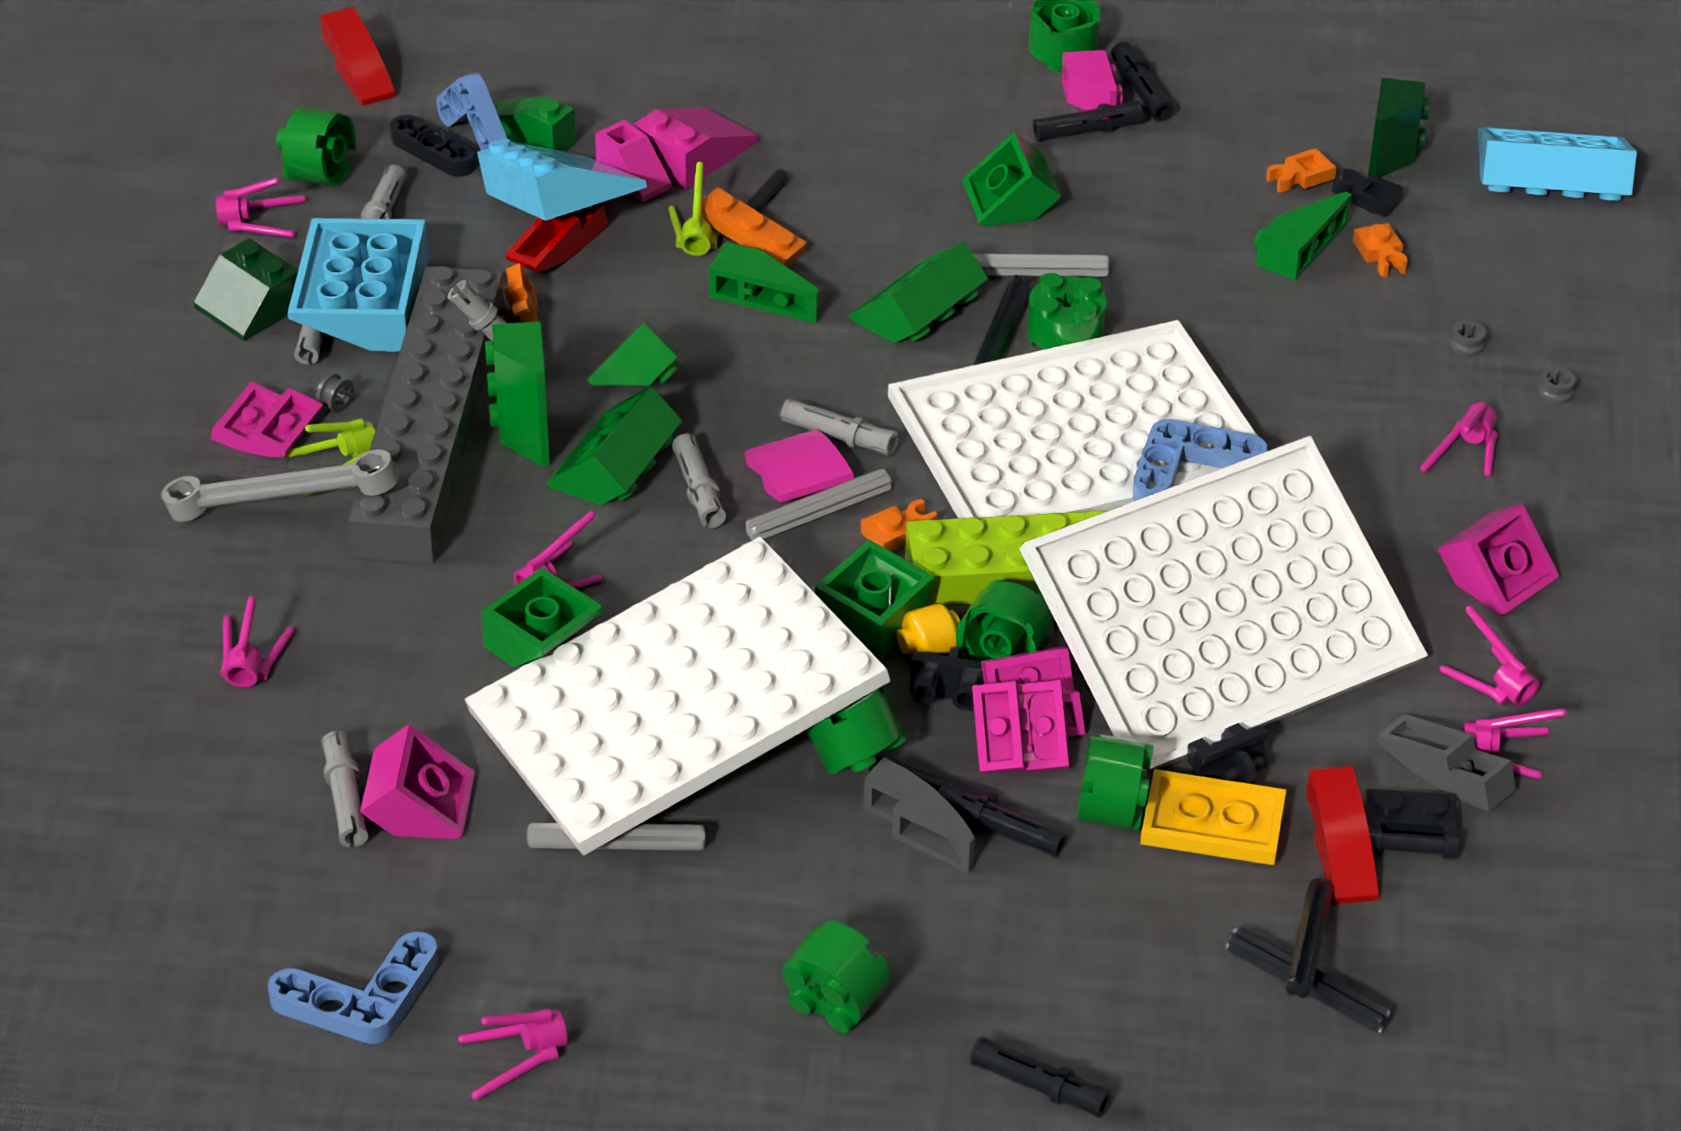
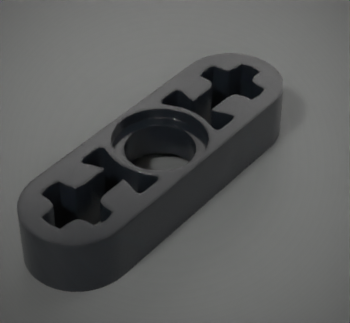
(451, 155)

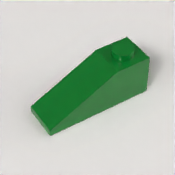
(538, 122)
(1301, 235)
(762, 283)

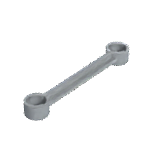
(371, 472)

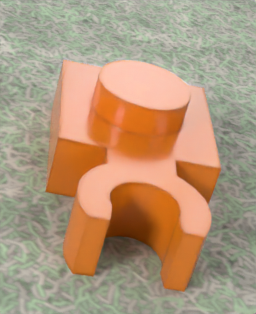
(1304, 168)
(1380, 245)
(521, 294)
(889, 526)

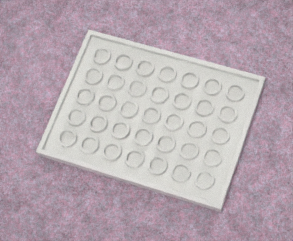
(1061, 421)
(1223, 602)
(674, 693)

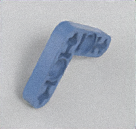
(471, 101)
(1169, 444)
(369, 1003)

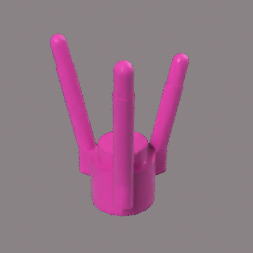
(234, 208)
(1475, 428)
(556, 550)
(244, 663)
(1512, 678)
(1488, 733)
(539, 1031)

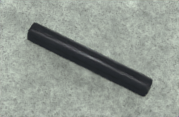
(1004, 320)
(1309, 938)
(1325, 987)

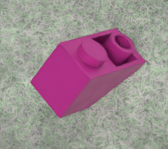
(1090, 80)
(633, 153)

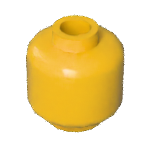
(928, 630)

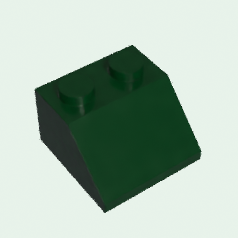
(1397, 125)
(247, 290)

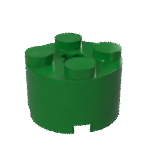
(1061, 28)
(317, 146)
(1065, 311)
(1005, 622)
(857, 733)
(1114, 782)
(835, 975)

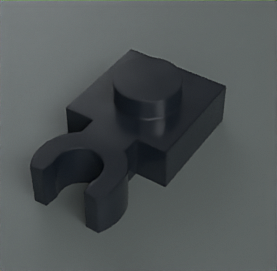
(1371, 194)

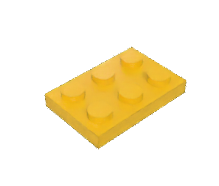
(1213, 817)

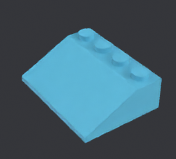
(1556, 162)
(550, 180)
(361, 279)

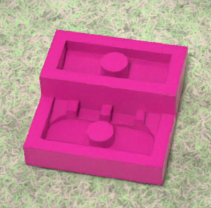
(265, 421)
(798, 465)
(1040, 667)
(1020, 727)

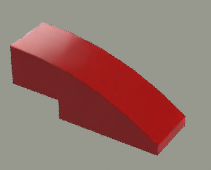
(356, 56)
(557, 239)
(1342, 834)

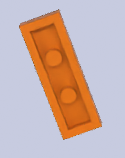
(750, 227)

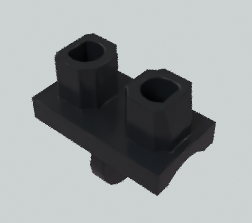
(945, 677)
(1233, 758)

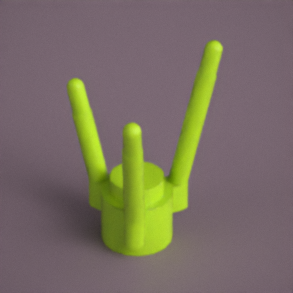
(696, 234)
(353, 441)

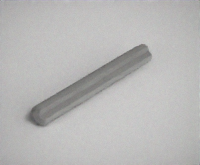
(1039, 264)
(818, 505)
(638, 838)

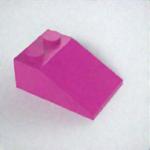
(693, 136)

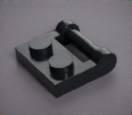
(1412, 822)

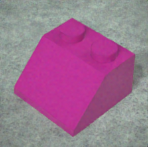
(1499, 559)
(417, 788)

